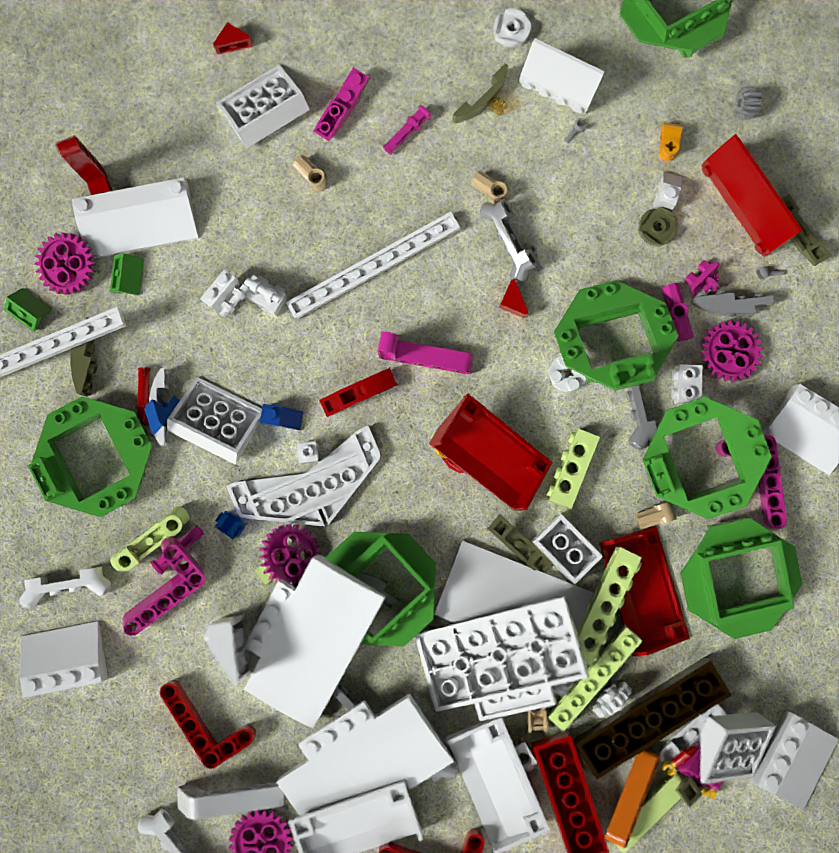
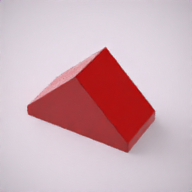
(231, 40)
(513, 301)

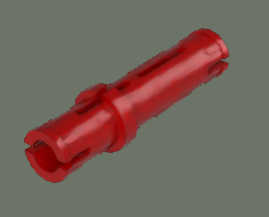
(143, 394)

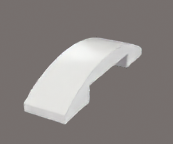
(160, 383)
(687, 734)

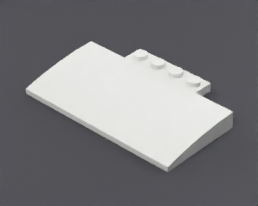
(492, 584)
(309, 639)
(503, 659)
(363, 755)

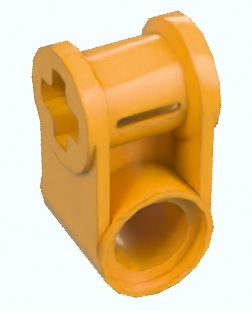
(669, 139)

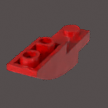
(358, 392)

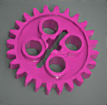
(75, 251)
(733, 334)
(278, 543)
(257, 823)

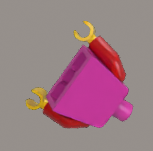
(690, 764)

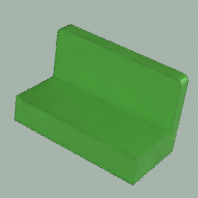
(126, 274)
(26, 308)

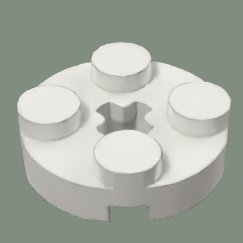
(515, 37)
(559, 381)

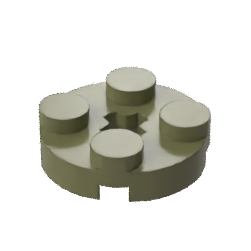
(656, 216)

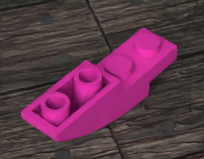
(342, 105)

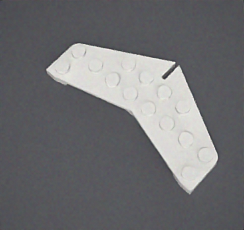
(302, 495)

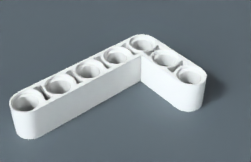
(200, 804)

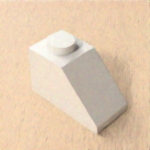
(668, 191)

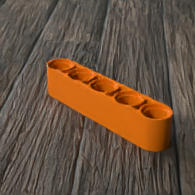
(632, 798)

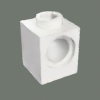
(308, 452)
(521, 747)

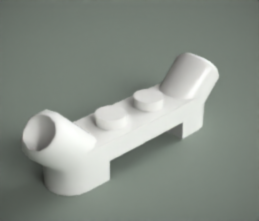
(37, 587)
(160, 826)

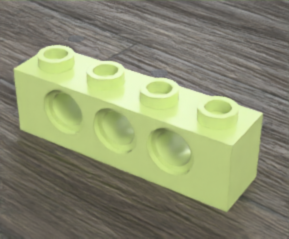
(588, 443)

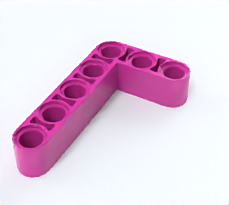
(422, 355)
(765, 491)
(167, 590)

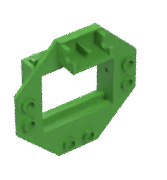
(686, 34)
(607, 303)
(744, 443)
(54, 475)
(732, 539)
(361, 550)

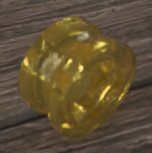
(498, 106)

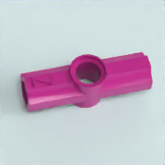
(674, 300)

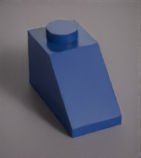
(281, 417)

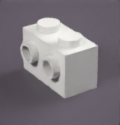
(687, 383)

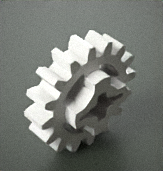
(612, 699)

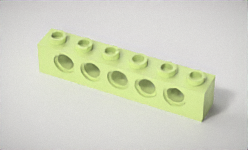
(602, 593)
(600, 672)

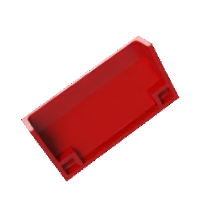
(750, 196)
(491, 453)
(652, 602)

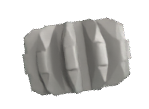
(748, 102)

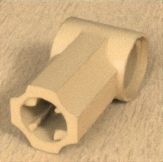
(310, 172)
(488, 186)
(659, 514)

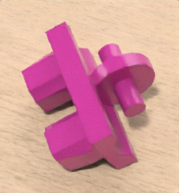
(706, 280)

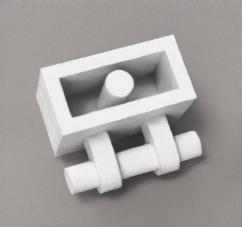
(224, 294)
(264, 295)

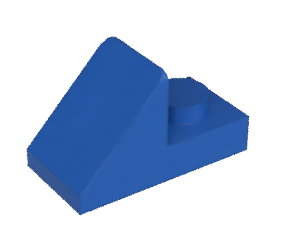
(158, 414)

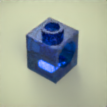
(230, 524)

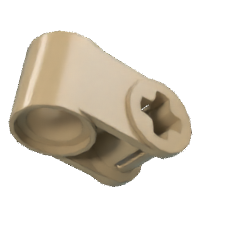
(537, 720)

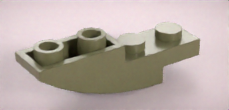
(83, 367)

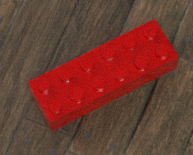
(569, 794)

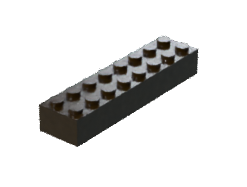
(652, 717)

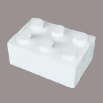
(566, 548)

